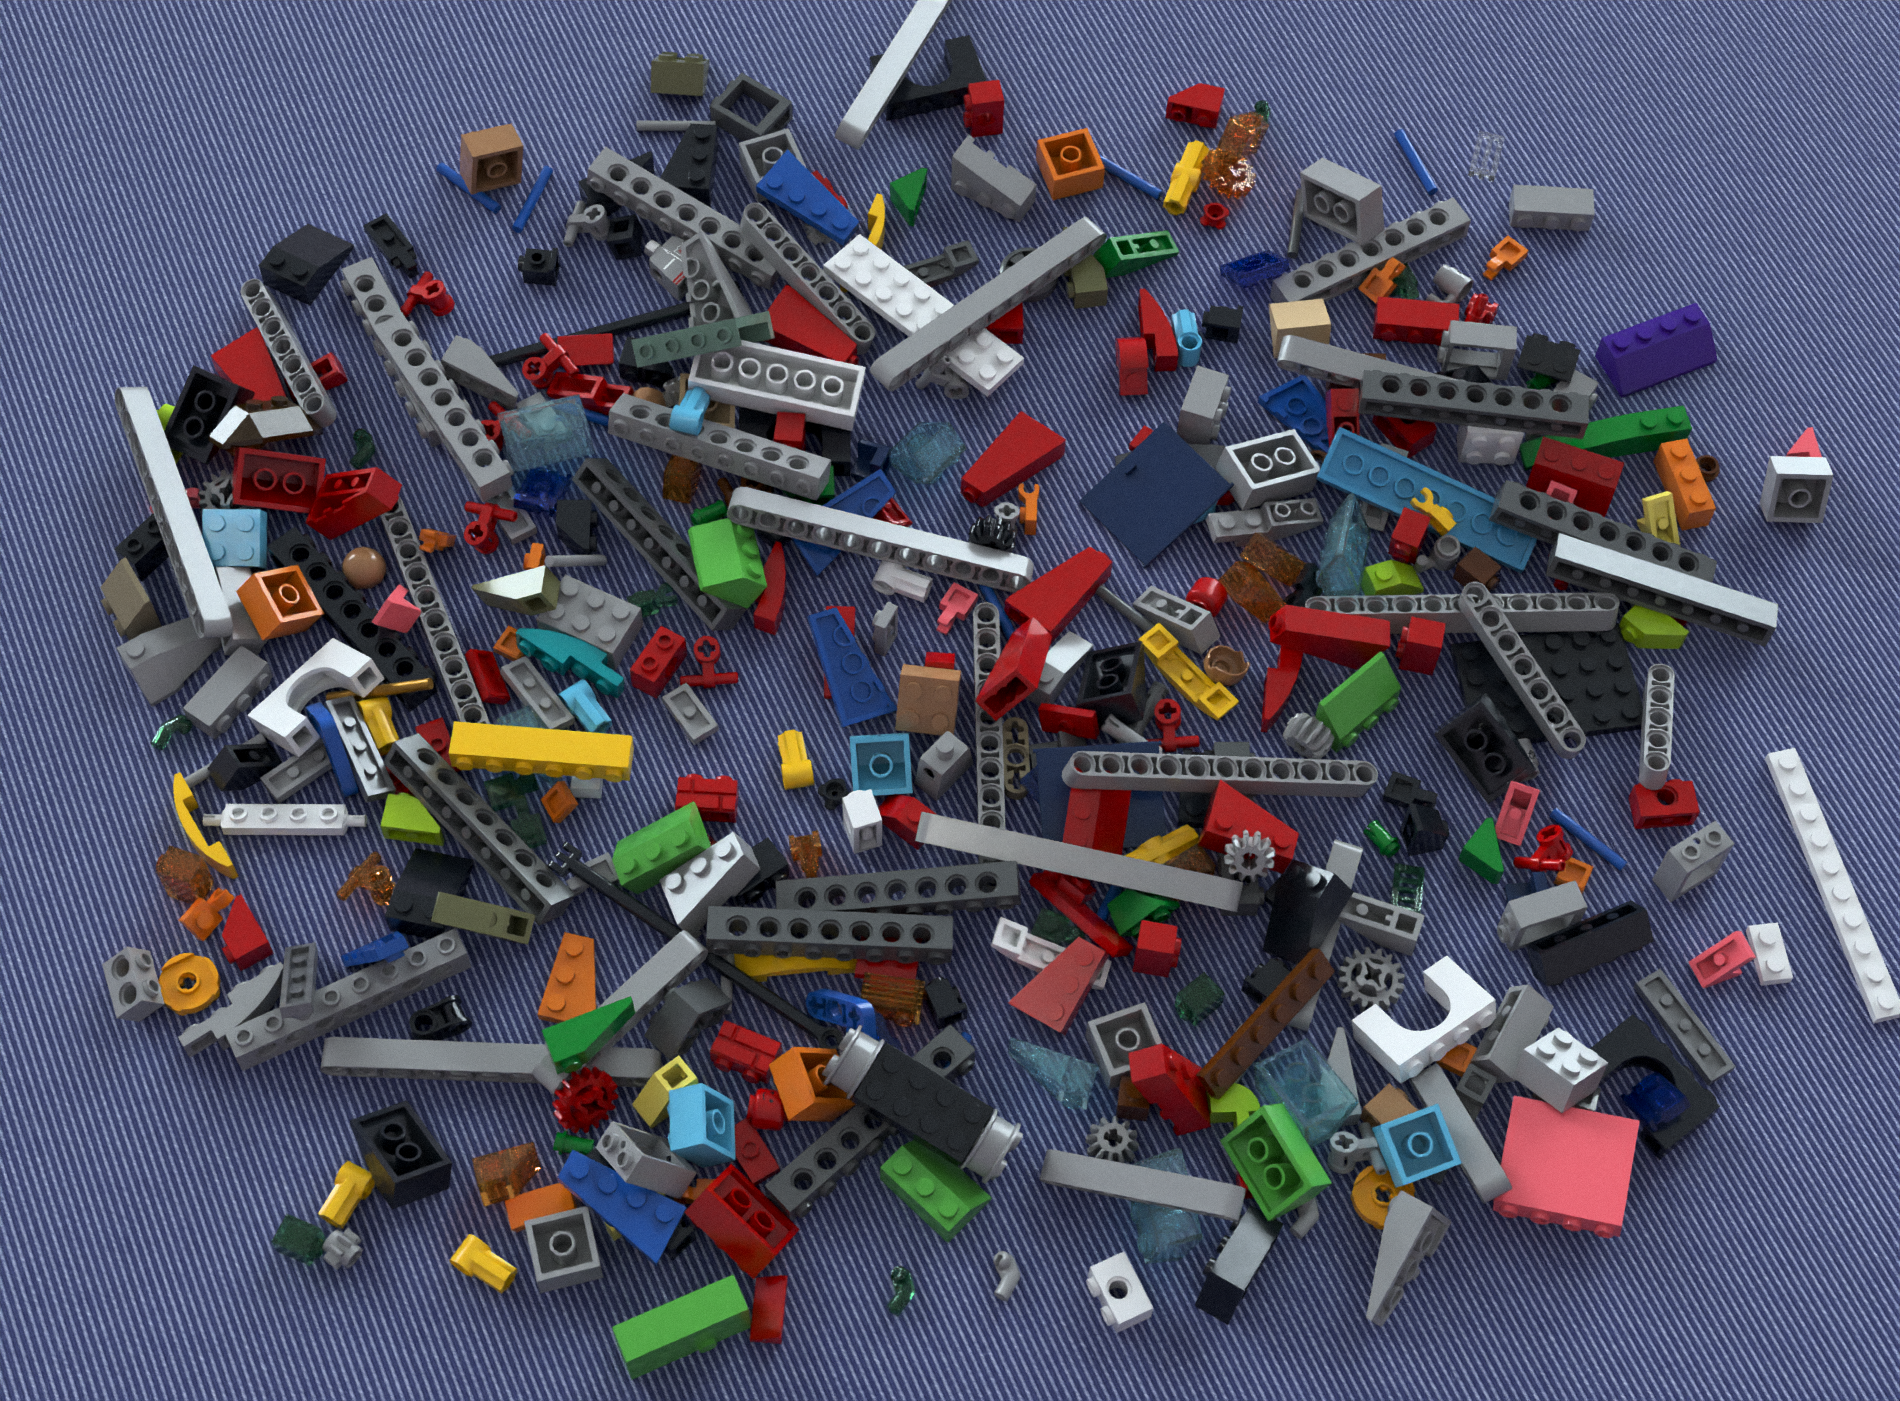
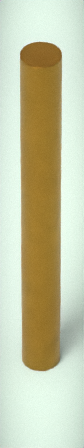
(387, 689)

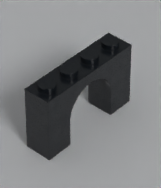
(917, 99)
(834, 441)
(1635, 1046)

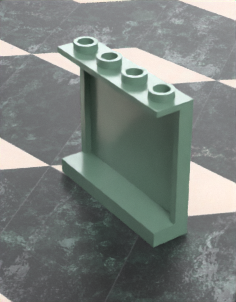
(702, 339)

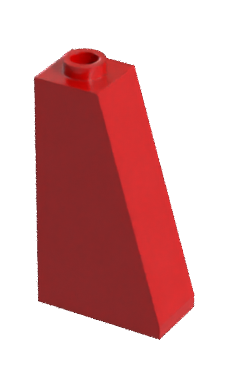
(806, 330)
(249, 365)
(1011, 459)
(1060, 592)
(1330, 635)
(1016, 670)

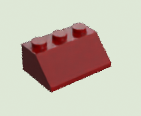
(1582, 470)
(276, 479)
(1097, 818)
(741, 1221)

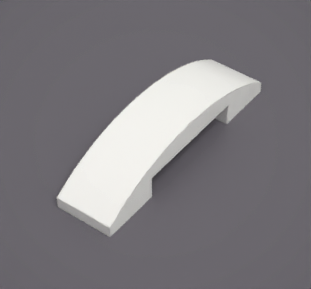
(1031, 951)

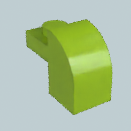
(1234, 1106)

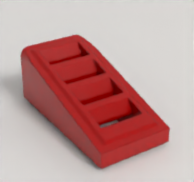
(329, 379)

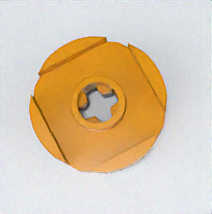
(197, 998)
(1365, 1195)

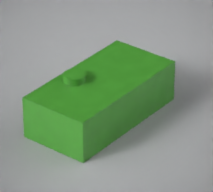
(682, 1327)

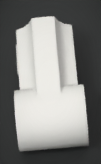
(895, 578)

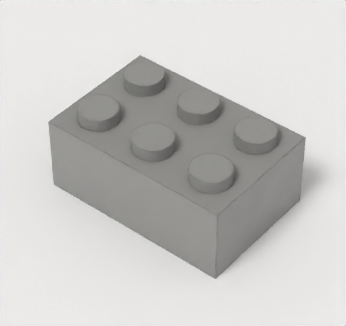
(1342, 201)
(1268, 469)
(594, 618)

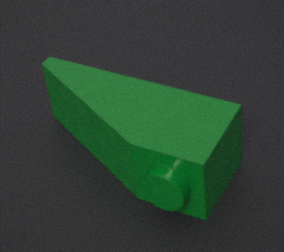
(1133, 252)
(581, 1037)

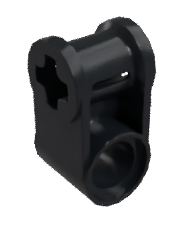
(441, 1019)

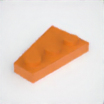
(571, 981)

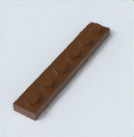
(1265, 1023)

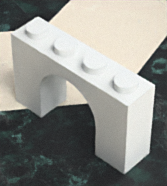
(331, 667)
(1409, 1051)

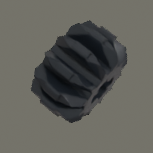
(993, 534)

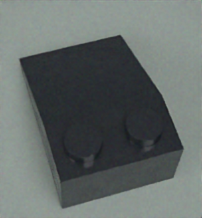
(304, 263)
(199, 410)
(1115, 683)
(1485, 748)
(418, 888)
(1304, 910)
(401, 1154)

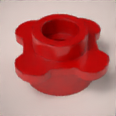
(1216, 210)

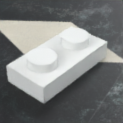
(1770, 954)

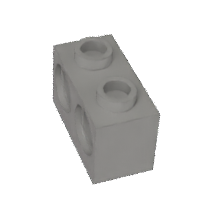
(133, 984)

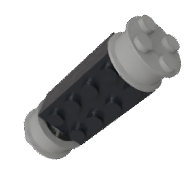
(922, 1104)

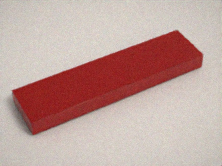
(1082, 917)

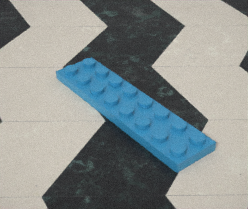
(1394, 480)

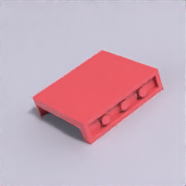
(1567, 1167)

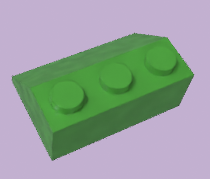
(727, 561)
(1359, 701)
(660, 848)
(1275, 1161)
(933, 1188)

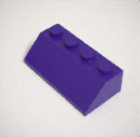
(1657, 350)

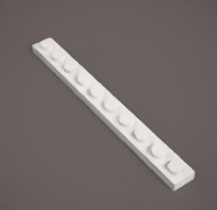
(1834, 885)

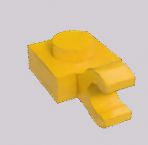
(1441, 517)

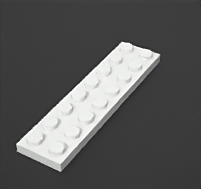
(912, 305)

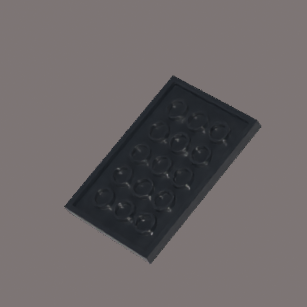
(1584, 668)

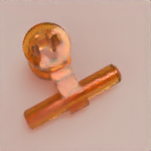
(806, 850)
(370, 877)

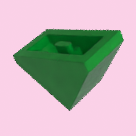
(908, 194)
(1483, 853)

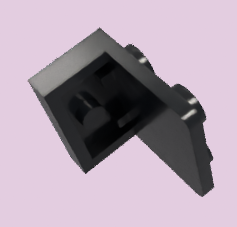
(1548, 358)

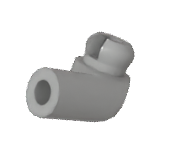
(1308, 1216)
(1009, 1274)

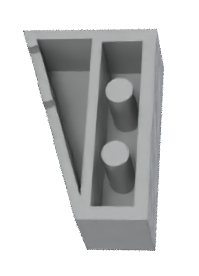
(991, 183)

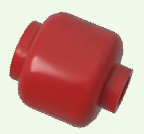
(1208, 594)
(766, 1110)

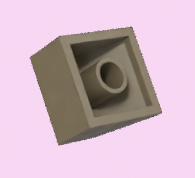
(128, 602)

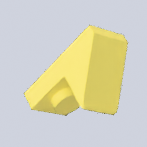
(1660, 517)

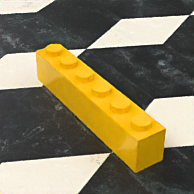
(541, 751)

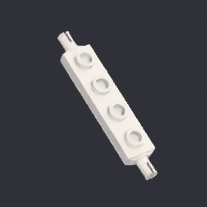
(284, 819)

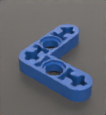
(326, 728)
(854, 1010)

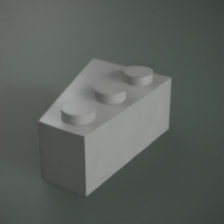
(709, 881)

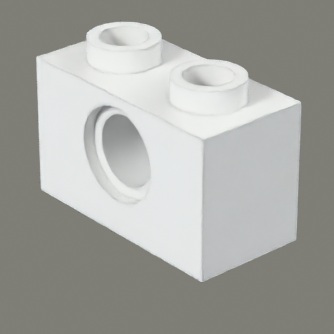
(862, 820)
(1119, 1273)

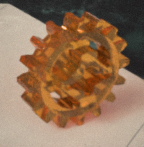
(1228, 173)

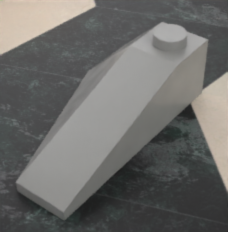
(710, 287)
(166, 658)
(1407, 1236)

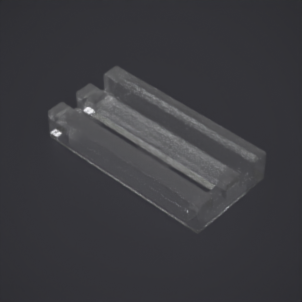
(1483, 172)

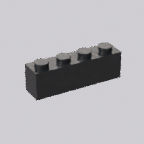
(1589, 943)

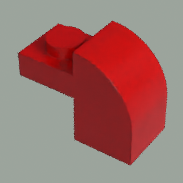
(1132, 365)

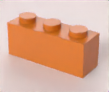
(1683, 478)

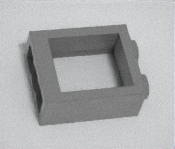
(1478, 336)
(1691, 863)
(1540, 915)
(644, 1160)

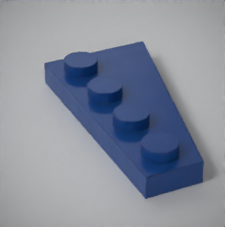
(802, 194)
(1299, 408)
(861, 499)
(851, 681)
(387, 948)
(634, 1211)

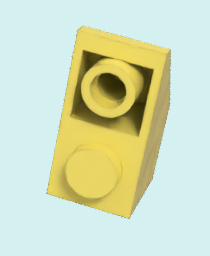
(654, 1097)

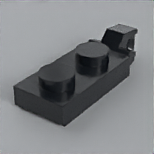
(392, 244)

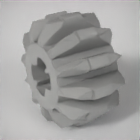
(1308, 736)
(1250, 845)
(1123, 1139)

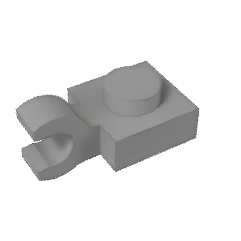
(603, 866)

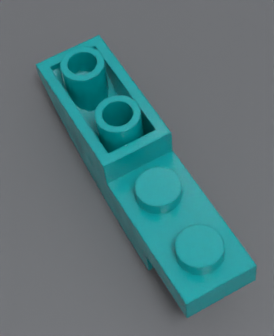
(561, 652)

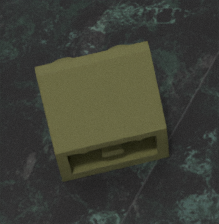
(679, 74)

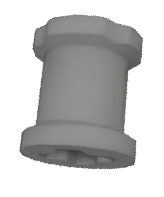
(1008, 512)

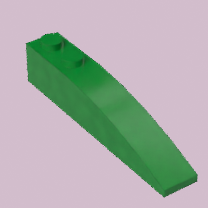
(1622, 434)

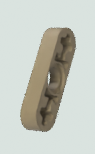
(1021, 747)

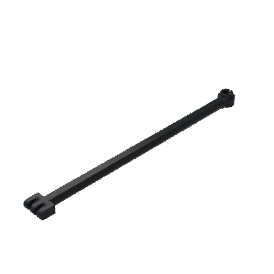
(617, 327)
(572, 865)

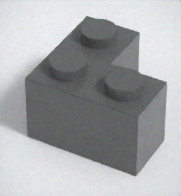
(684, 1016)

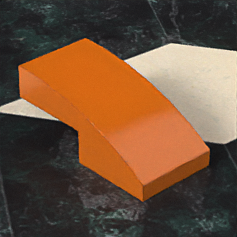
(537, 1204)

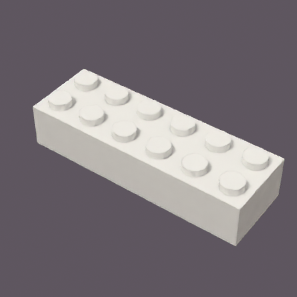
(781, 381)

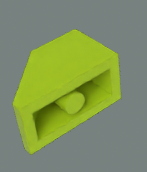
(1391, 579)
(1652, 629)
(409, 821)

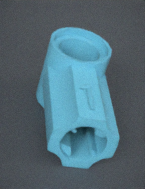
(1186, 337)
(690, 413)
(584, 706)

